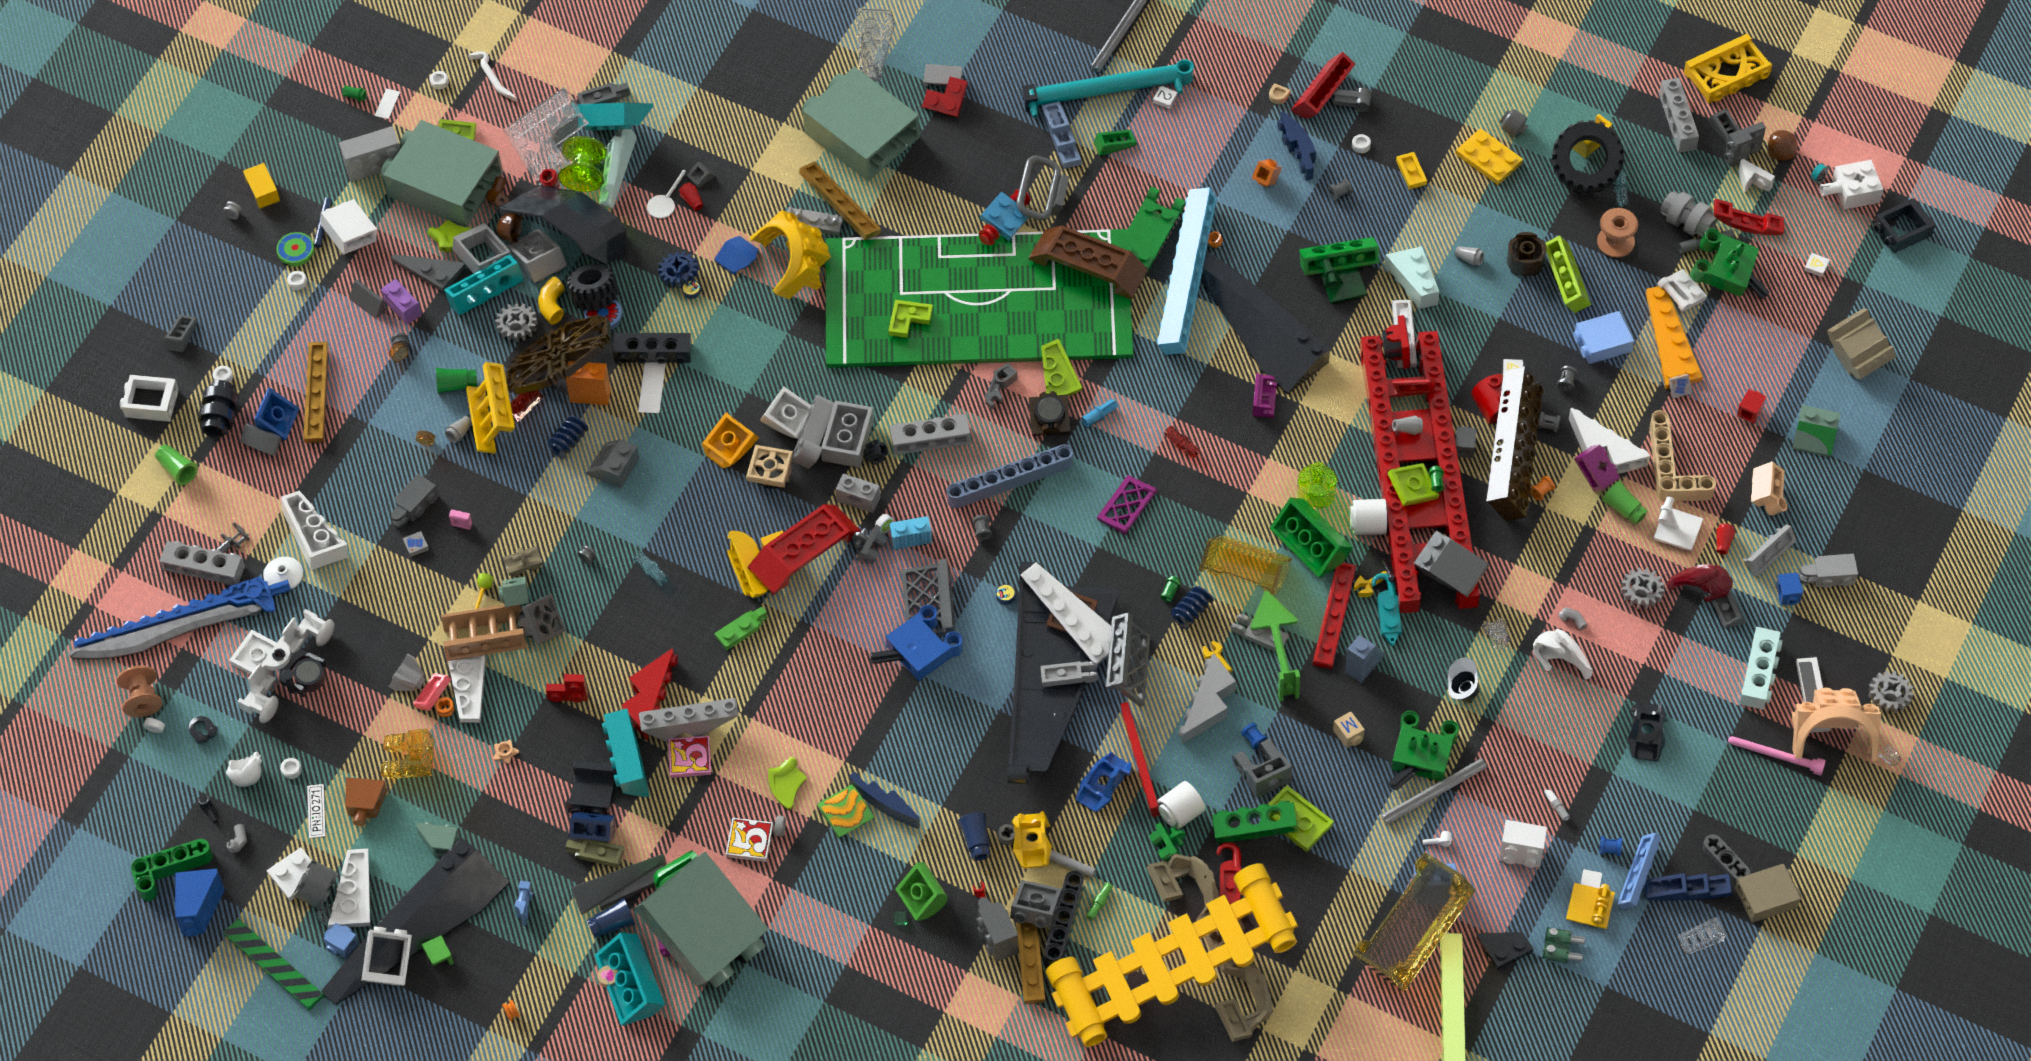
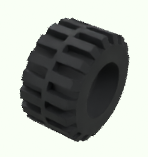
(592, 287)

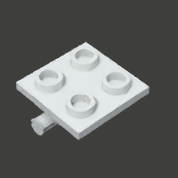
(1677, 527)

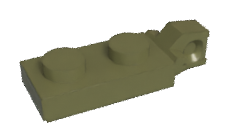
(596, 851)

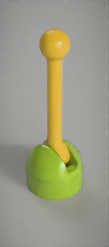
(484, 582)

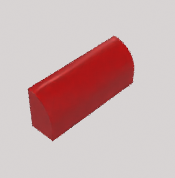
(1323, 86)

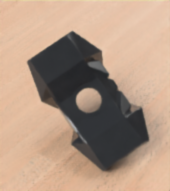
(1644, 745)

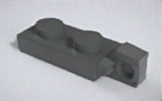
(604, 94)

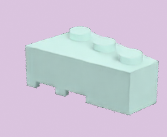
(1415, 276)

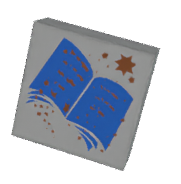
(1680, 385)
(415, 544)

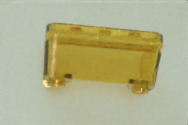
(1245, 561)

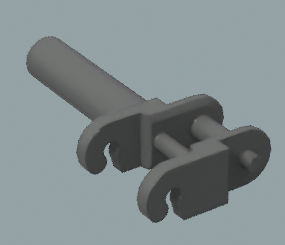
(230, 541)

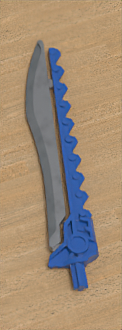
(136, 637)

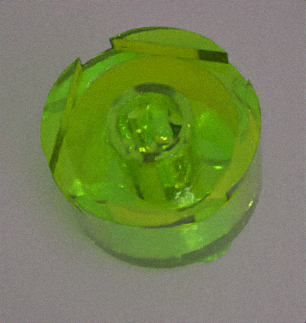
(1317, 485)

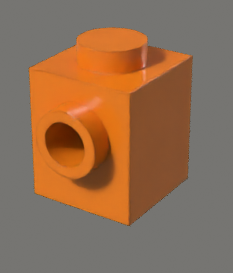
(1266, 172)

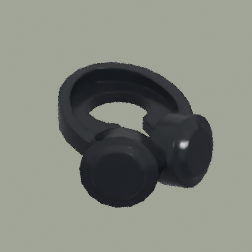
(197, 735)

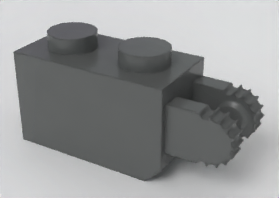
(413, 500)

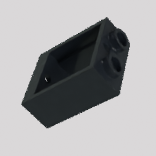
(1916, 214)

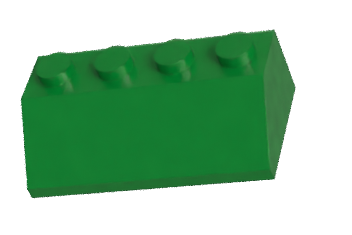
(1310, 536)

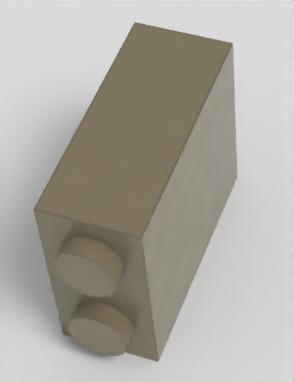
(1768, 893)

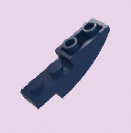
(1298, 142)

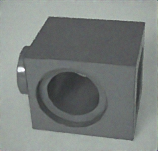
(1465, 441)

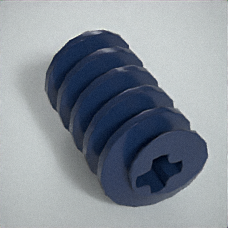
(566, 436)
(1190, 606)

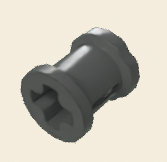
(1340, 189)
(1566, 380)
(1542, 424)
(981, 524)

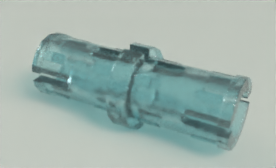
(650, 568)

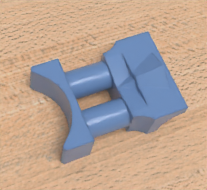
(521, 904)

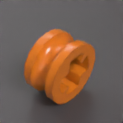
(443, 702)
(510, 1010)

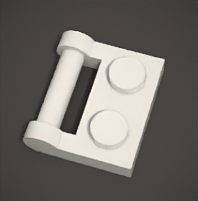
(1682, 290)

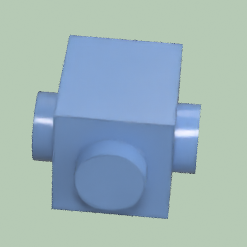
(340, 940)

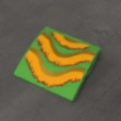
(845, 811)

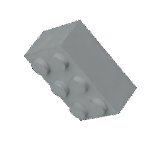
(368, 152)
(847, 434)

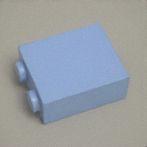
(1603, 337)

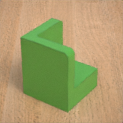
(437, 951)

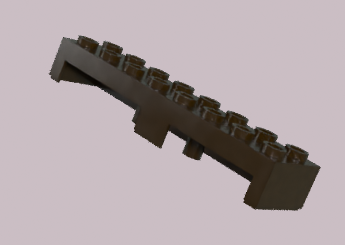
(1518, 427)

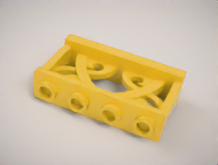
(1727, 84)

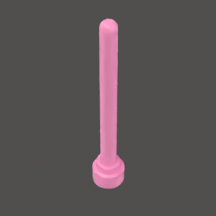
(1815, 765)

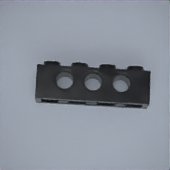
(659, 342)

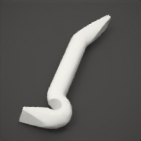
(492, 77)

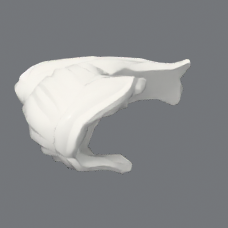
(1560, 645)

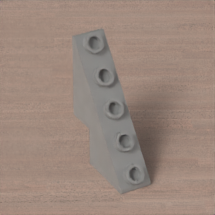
(1207, 703)
(691, 719)

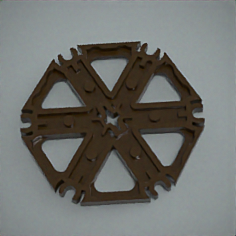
(555, 358)

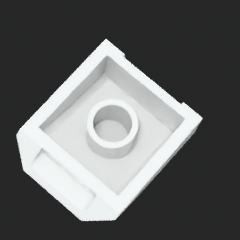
(787, 413)

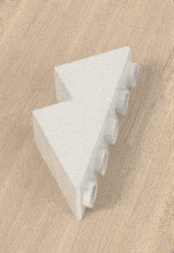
(1619, 450)

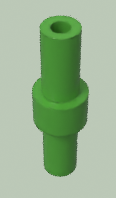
(1099, 901)

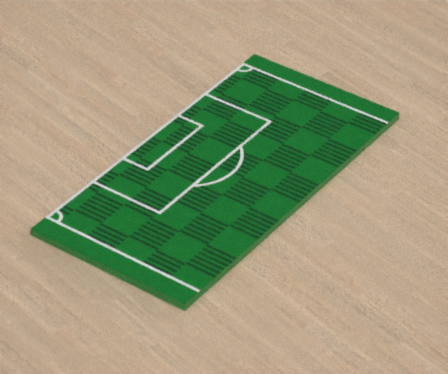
(984, 301)

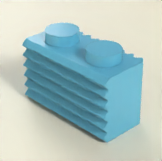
(910, 532)

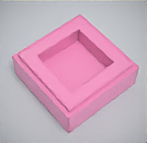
(460, 519)

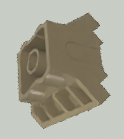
(1860, 344)

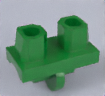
(1162, 835)

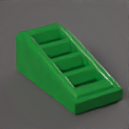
(1103, 144)

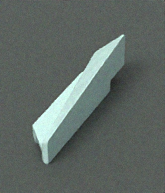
(615, 165)

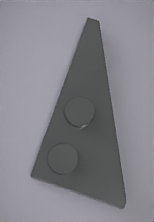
(433, 271)

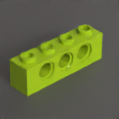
(1567, 274)

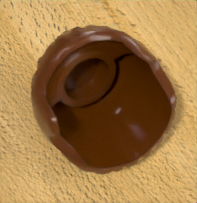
(1782, 145)
(510, 227)

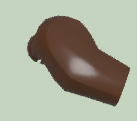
(495, 194)

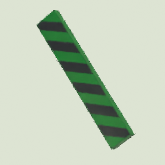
(273, 964)

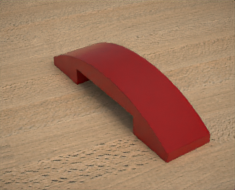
(1748, 222)

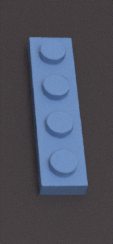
(1639, 870)

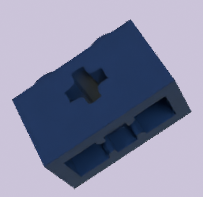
(592, 826)

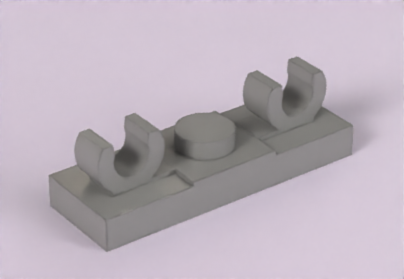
(824, 222)
(1770, 550)

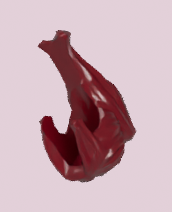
(1708, 577)

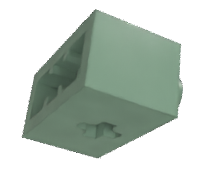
(514, 591)

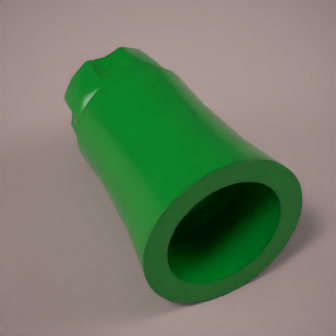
(455, 379)

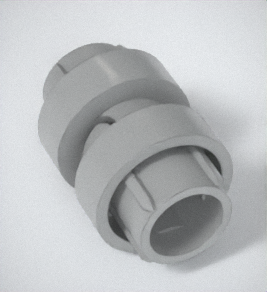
(1682, 210)

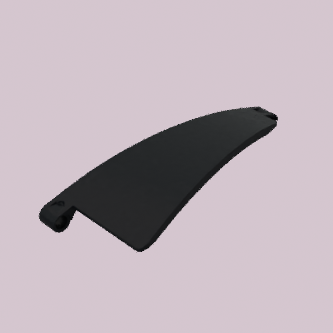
(1041, 712)

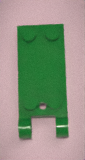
(1151, 229)

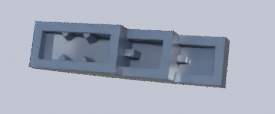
(1061, 135)

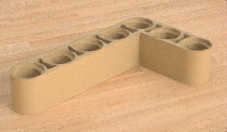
(1665, 463)

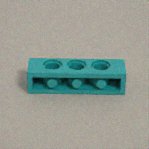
(484, 285)

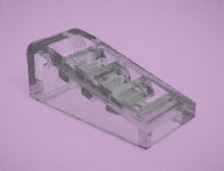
(1705, 942)

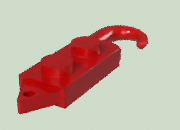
(1228, 871)

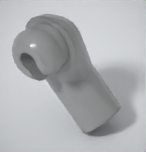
(1567, 613)
(240, 840)

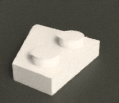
(289, 871)

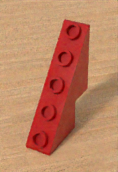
(650, 687)

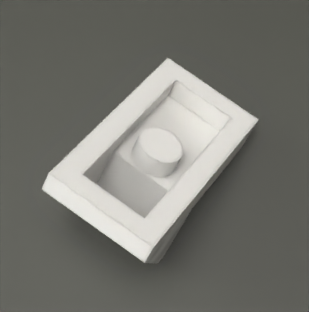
(1752, 174)

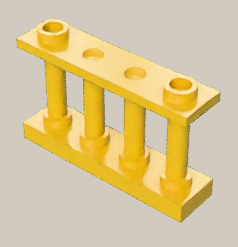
(499, 403)

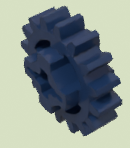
(678, 269)

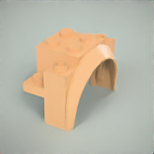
(1835, 710)

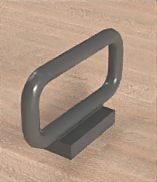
(1056, 193)

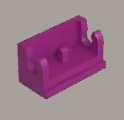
(1264, 396)

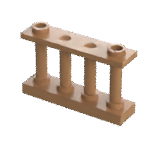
(483, 644)

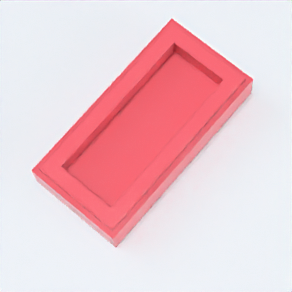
(431, 691)

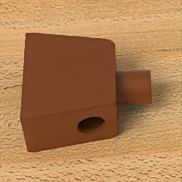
(364, 798)

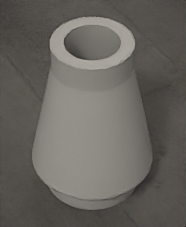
(1470, 255)
(1409, 425)
(457, 430)

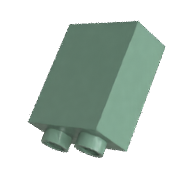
(860, 123)
(441, 172)
(703, 921)

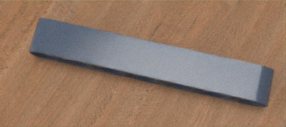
(1016, 469)

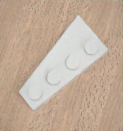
(353, 892)

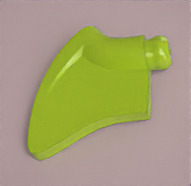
(445, 234)
(785, 782)

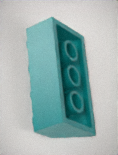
(612, 115)
(626, 753)
(635, 986)

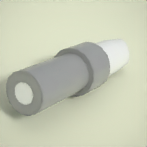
(1557, 805)

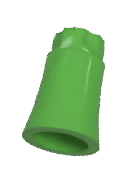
(176, 464)
(1625, 503)

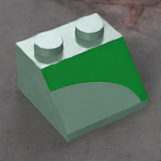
(1816, 431)

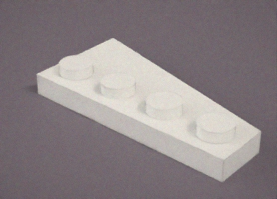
(468, 686)

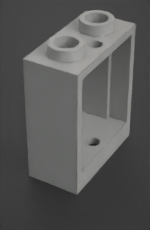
(474, 237)

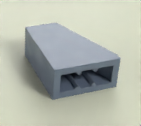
(1362, 658)

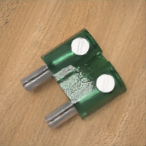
(1558, 944)

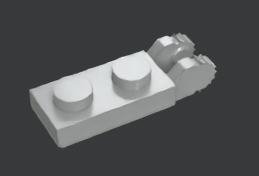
(1261, 636)
(1068, 673)

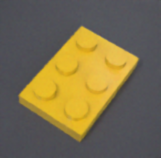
(1489, 156)

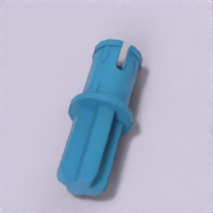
(1099, 413)

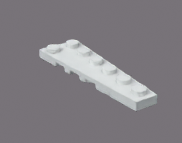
(1076, 617)

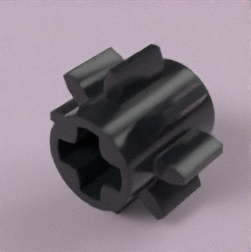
(876, 452)

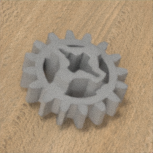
(516, 322)
(1642, 588)
(1890, 691)

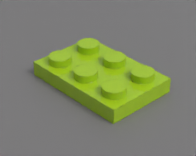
(1311, 821)

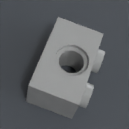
(858, 493)

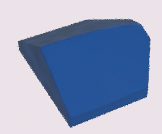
(736, 254)

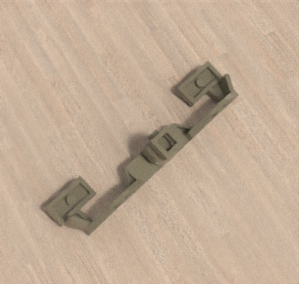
(1164, 878)

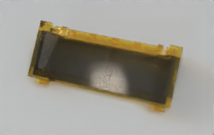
(1416, 922)

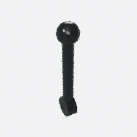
(1383, 559)

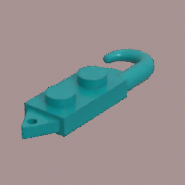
(1388, 610)

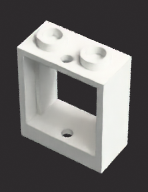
(148, 412)
(380, 932)

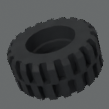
(1587, 182)

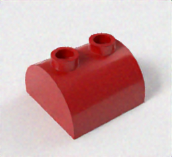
(1487, 397)

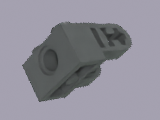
(1268, 775)

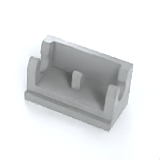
(940, 74)

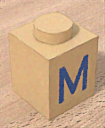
(1349, 730)

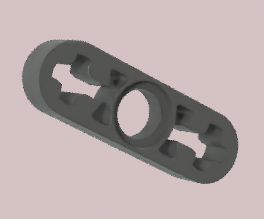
(1724, 850)

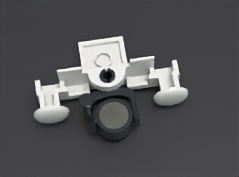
(261, 656)

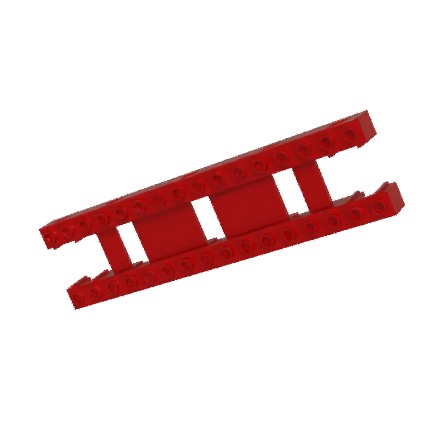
(1433, 443)

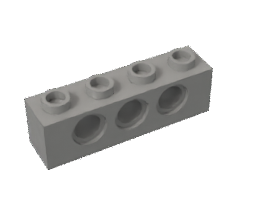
(1678, 115)
(937, 439)
(172, 561)

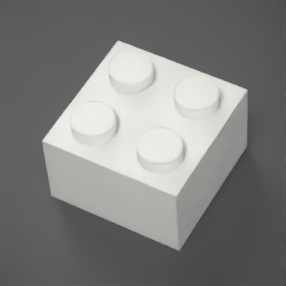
(1522, 844)

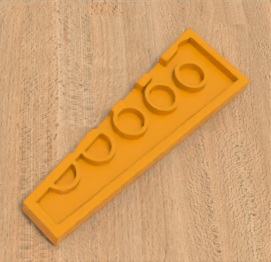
(1670, 338)

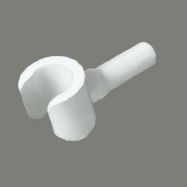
(1445, 840)

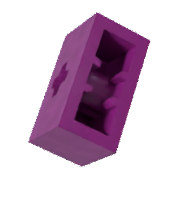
(1597, 467)

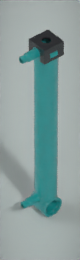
(1179, 74)

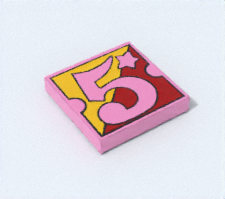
(689, 756)

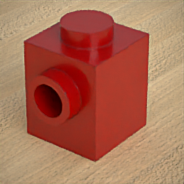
(1751, 406)

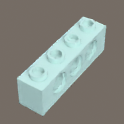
(1751, 694)

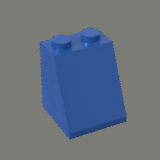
(196, 899)

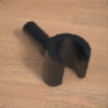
(206, 806)

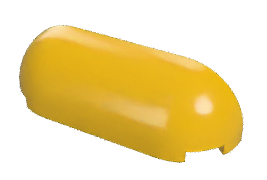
(741, 555)

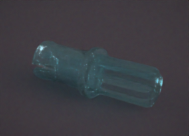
(1621, 189)

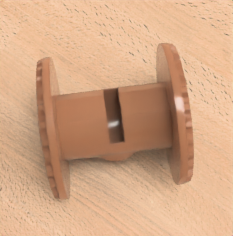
(1617, 232)
(142, 699)

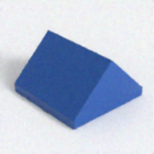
(276, 414)

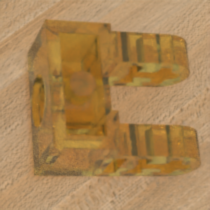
(420, 754)

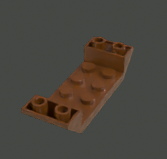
(1091, 257)

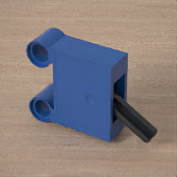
(918, 645)

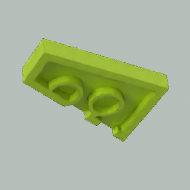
(1058, 370)

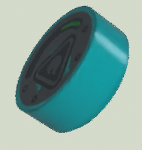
(1819, 173)

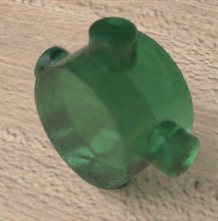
(900, 917)

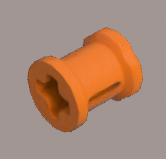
(1542, 488)

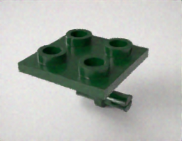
(1342, 284)

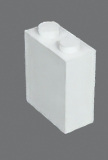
(348, 226)

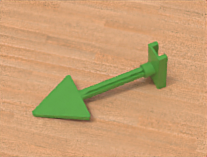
(1272, 615)

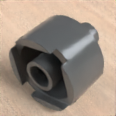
(315, 884)

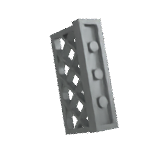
(945, 593)
(1120, 658)

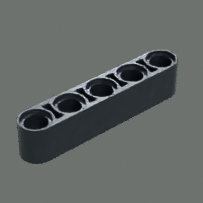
(1064, 910)

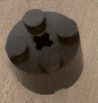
(1526, 254)

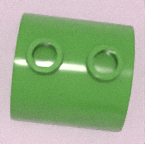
(921, 892)

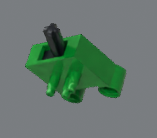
(1730, 266)
(1421, 751)

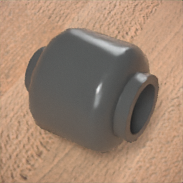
(1513, 122)

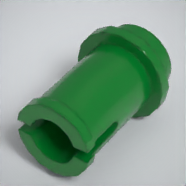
(356, 93)
(1436, 474)
(1170, 588)

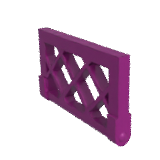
(1114, 522)

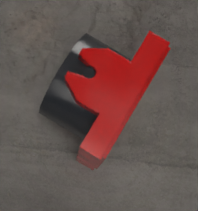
(1396, 342)

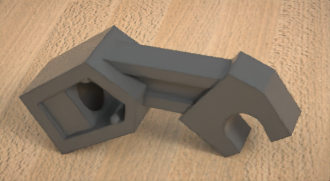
(1010, 376)

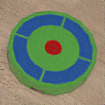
(295, 249)

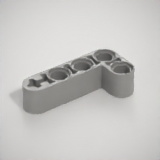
(808, 445)

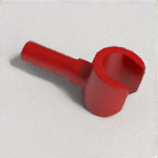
(980, 892)

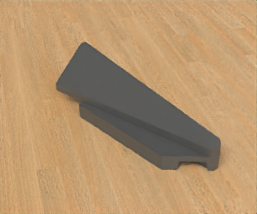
(617, 885)

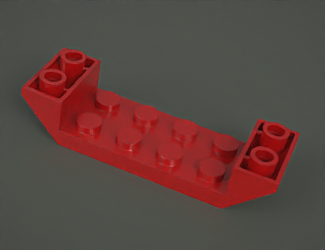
(801, 545)

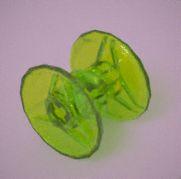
(581, 173)

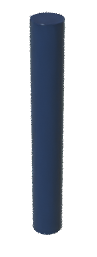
(320, 231)

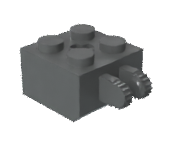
(996, 929)

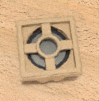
(770, 470)

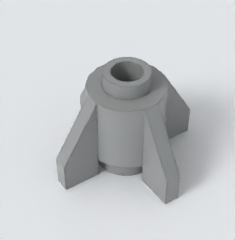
(408, 675)

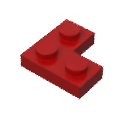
(947, 103)
(572, 690)

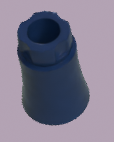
(976, 835)
(611, 919)

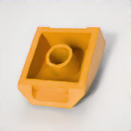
(728, 441)

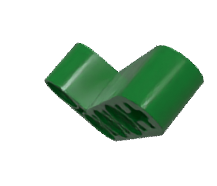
(171, 866)

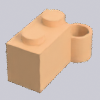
(1768, 488)

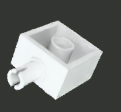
(1855, 184)

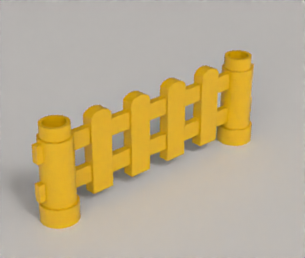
(1074, 990)

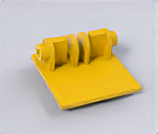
(1590, 905)

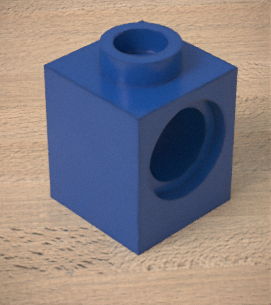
(1789, 588)

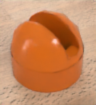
(1215, 239)

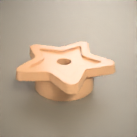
(501, 747)

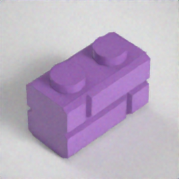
(401, 301)

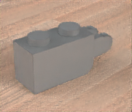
(1830, 571)

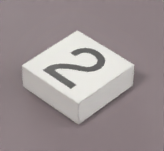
(1165, 97)

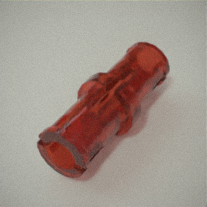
(1181, 442)

